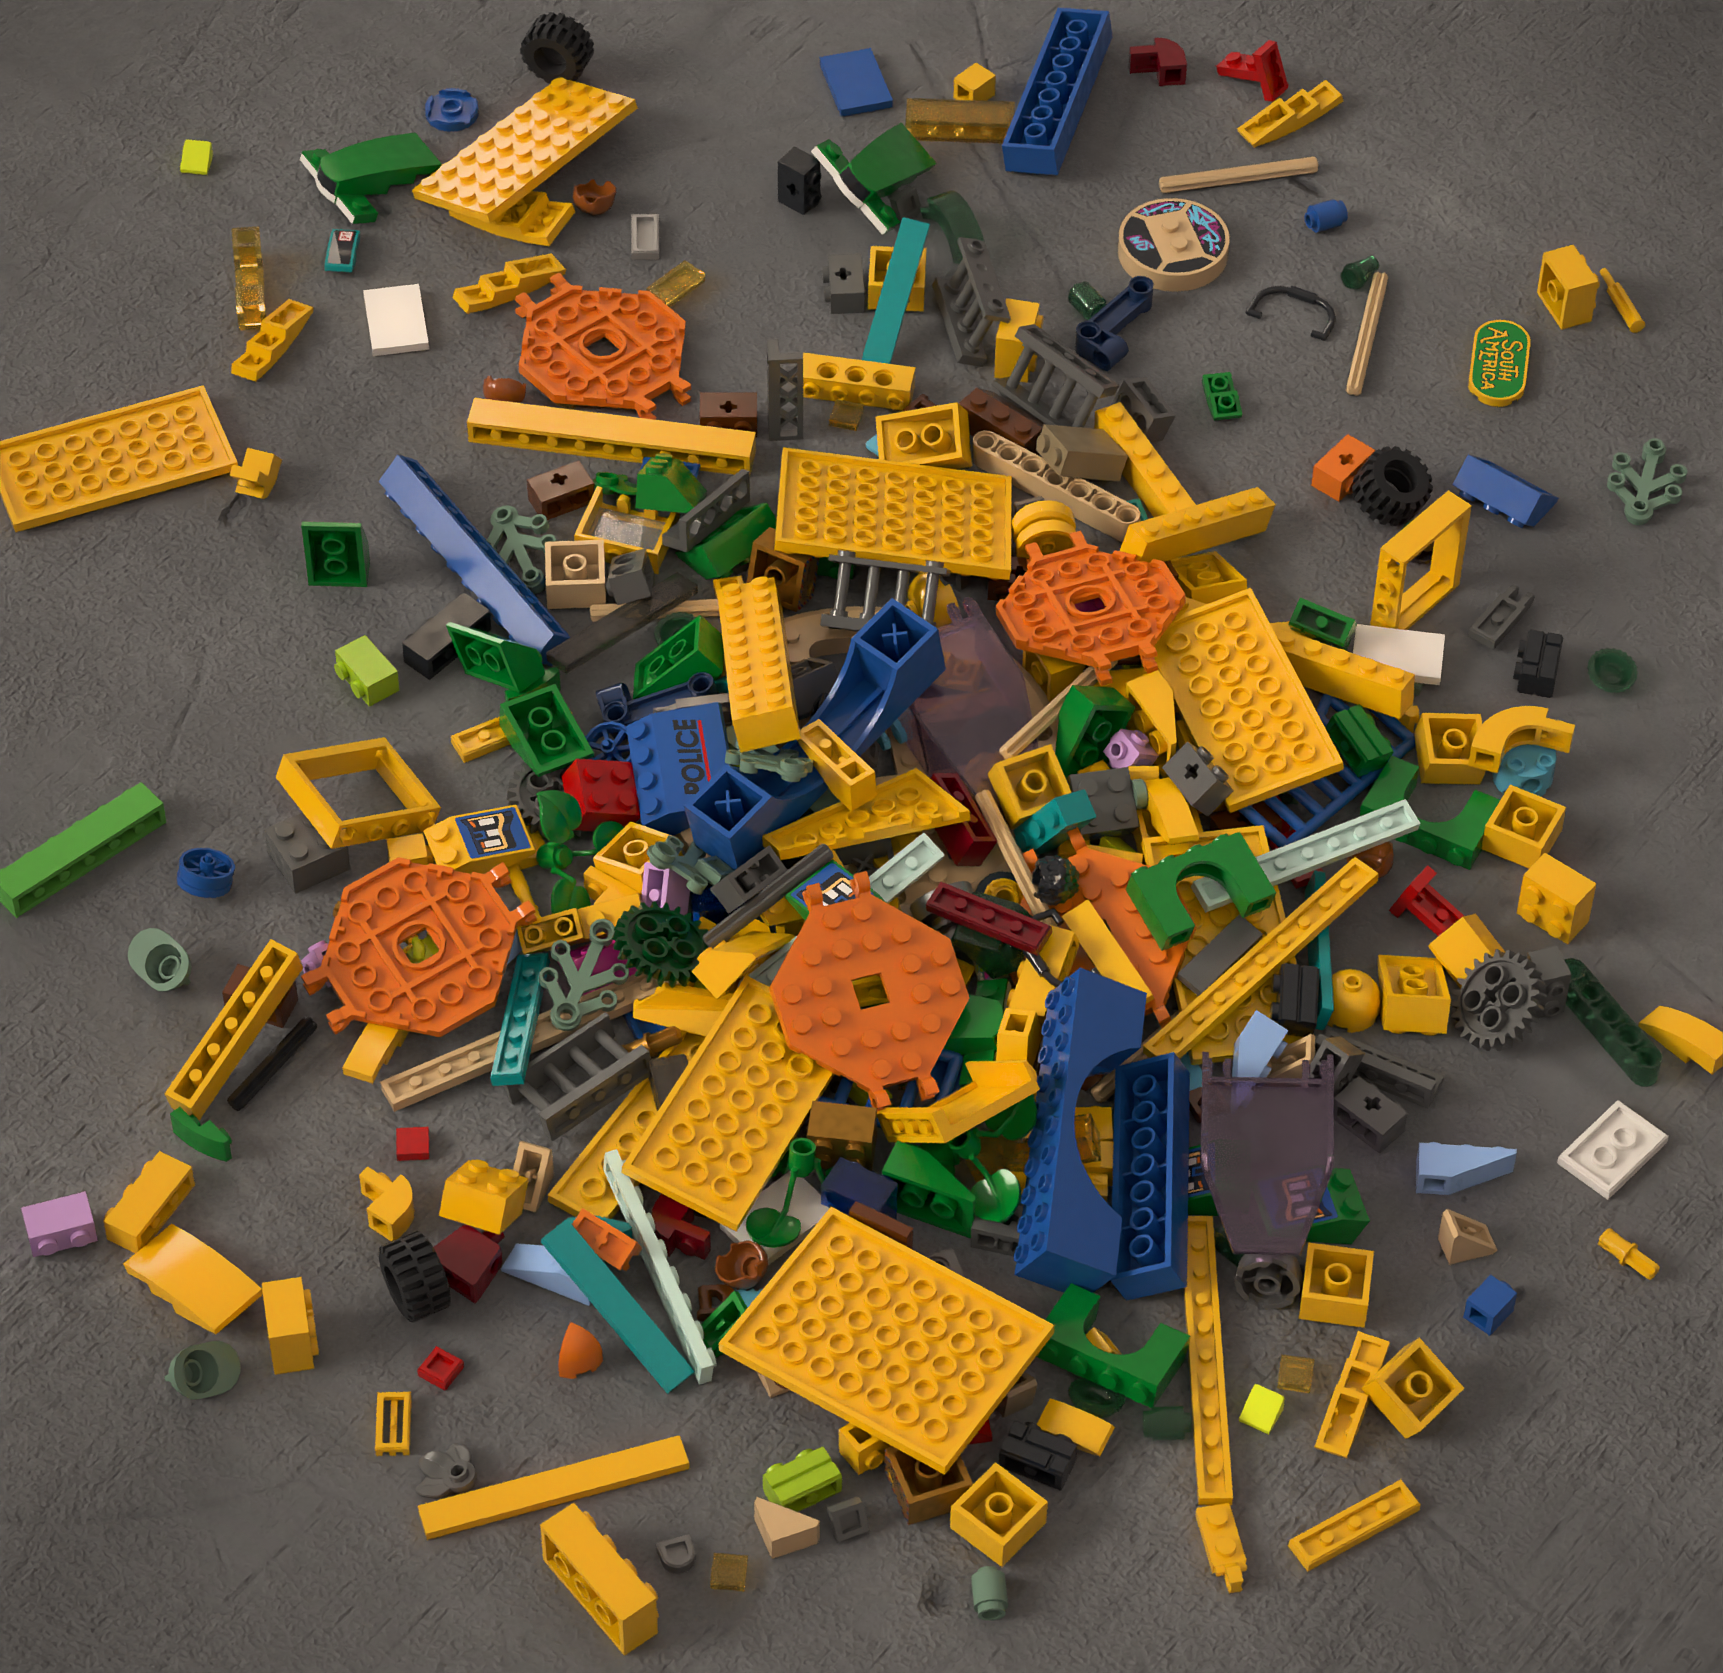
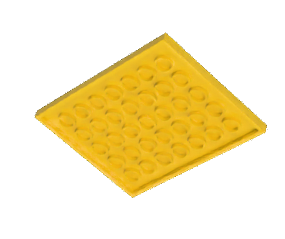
(894, 512)
(887, 1339)

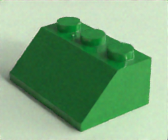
(668, 486)
(729, 543)
(496, 658)

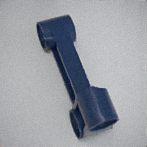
(1097, 337)
(620, 708)

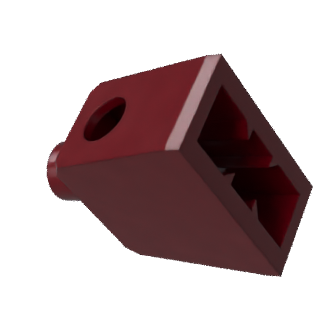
(470, 1260)

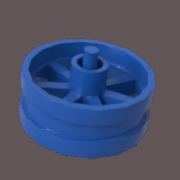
(609, 748)
(205, 872)

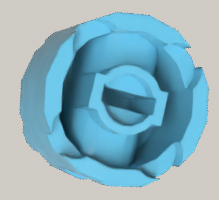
(1527, 768)

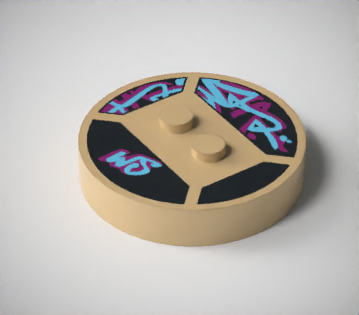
(1174, 244)

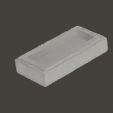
(645, 236)

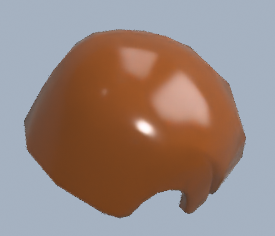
(594, 198)
(504, 389)
(1378, 858)
(742, 1265)

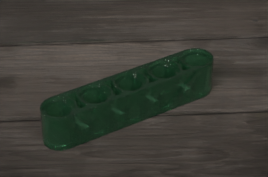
(1612, 1026)

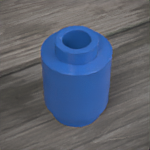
(1326, 215)

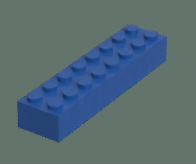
(1057, 91)
(1151, 1175)

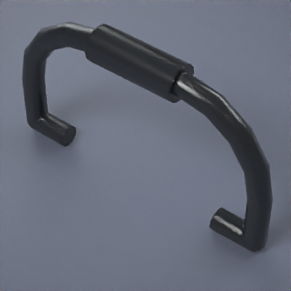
(1299, 294)
(1037, 961)

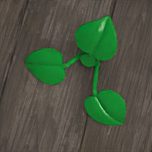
(558, 817)
(1000, 1193)
(770, 1226)

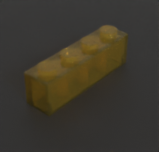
(959, 120)

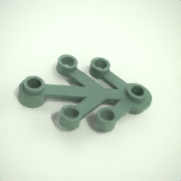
(1640, 509)
(506, 520)
(785, 763)
(665, 856)
(581, 980)

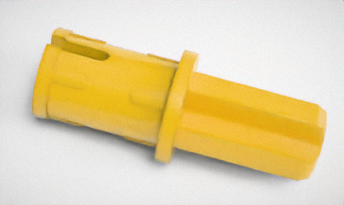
(1628, 1253)

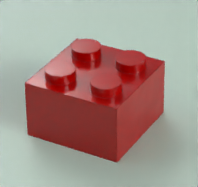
(603, 791)

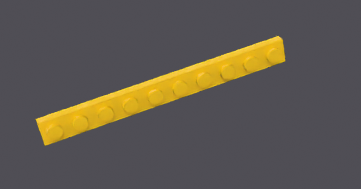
(1263, 960)
(1206, 1366)

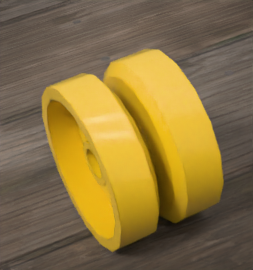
(1044, 523)

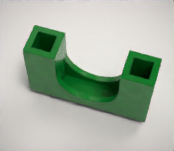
(1451, 840)
(1224, 860)
(1136, 1375)

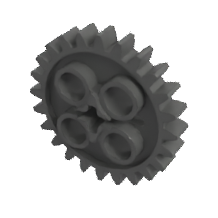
(523, 792)
(1487, 1001)

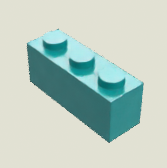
(1050, 824)

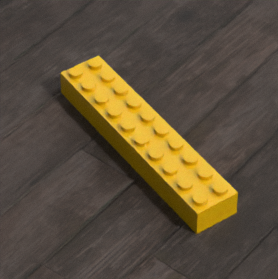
(757, 664)

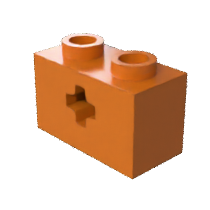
(1338, 467)

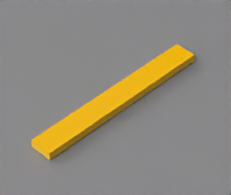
(553, 1487)

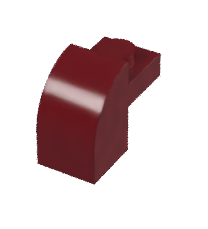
(1163, 57)
(675, 1228)

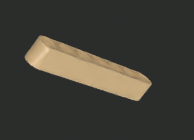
(1038, 478)

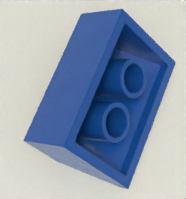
(1503, 491)

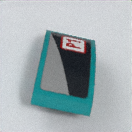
(342, 250)

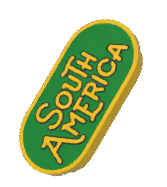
(1499, 362)

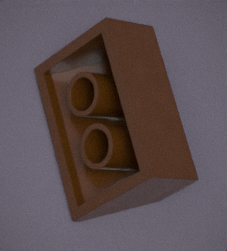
(996, 414)

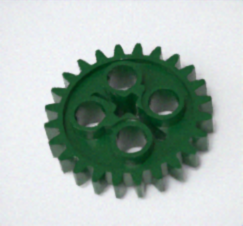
(660, 943)

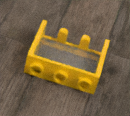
(625, 528)

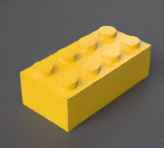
(600, 1578)

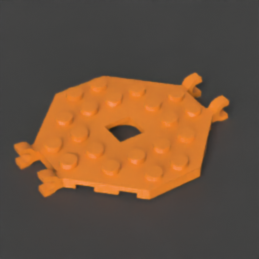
(572, 318)
(1137, 596)
(1104, 884)
(392, 906)
(821, 1008)

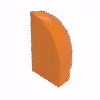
(579, 1352)

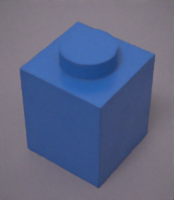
(1490, 1304)

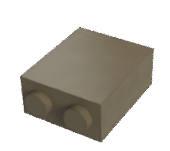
(1081, 452)

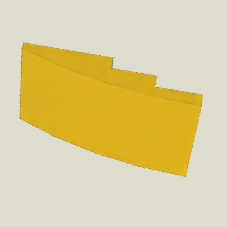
(529, 220)
(193, 1279)

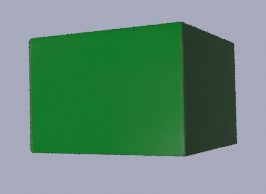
(722, 1320)

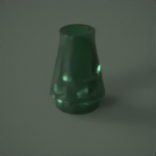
(1357, 273)

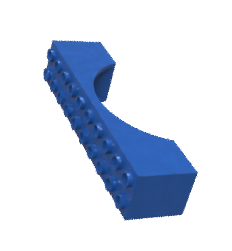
(882, 676)
(1065, 1222)

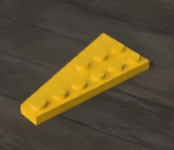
(900, 808)

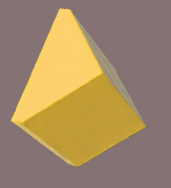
(1462, 944)

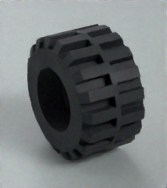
(557, 47)
(1380, 498)
(414, 1276)

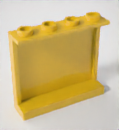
(993, 1089)

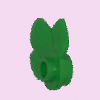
(614, 483)

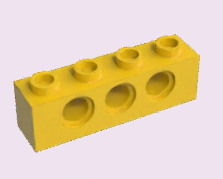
(858, 381)

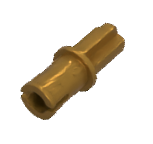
(657, 1041)

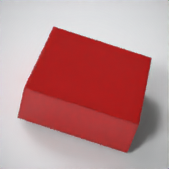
(412, 1143)
(440, 1368)

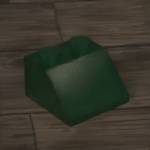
(989, 953)

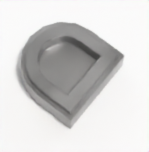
(676, 1554)

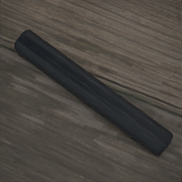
(272, 1063)

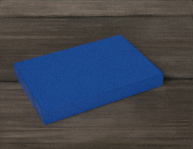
(856, 82)

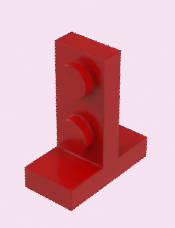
(1261, 66)
(1427, 904)

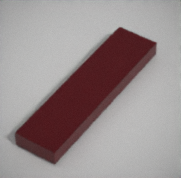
(989, 918)

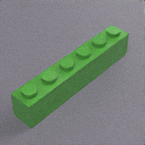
(80, 849)

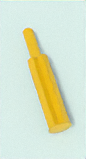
(1623, 303)

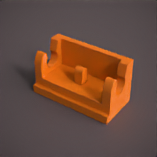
(606, 1240)

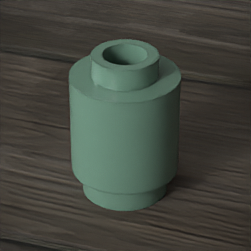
(989, 1593)

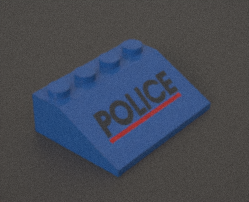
(674, 759)

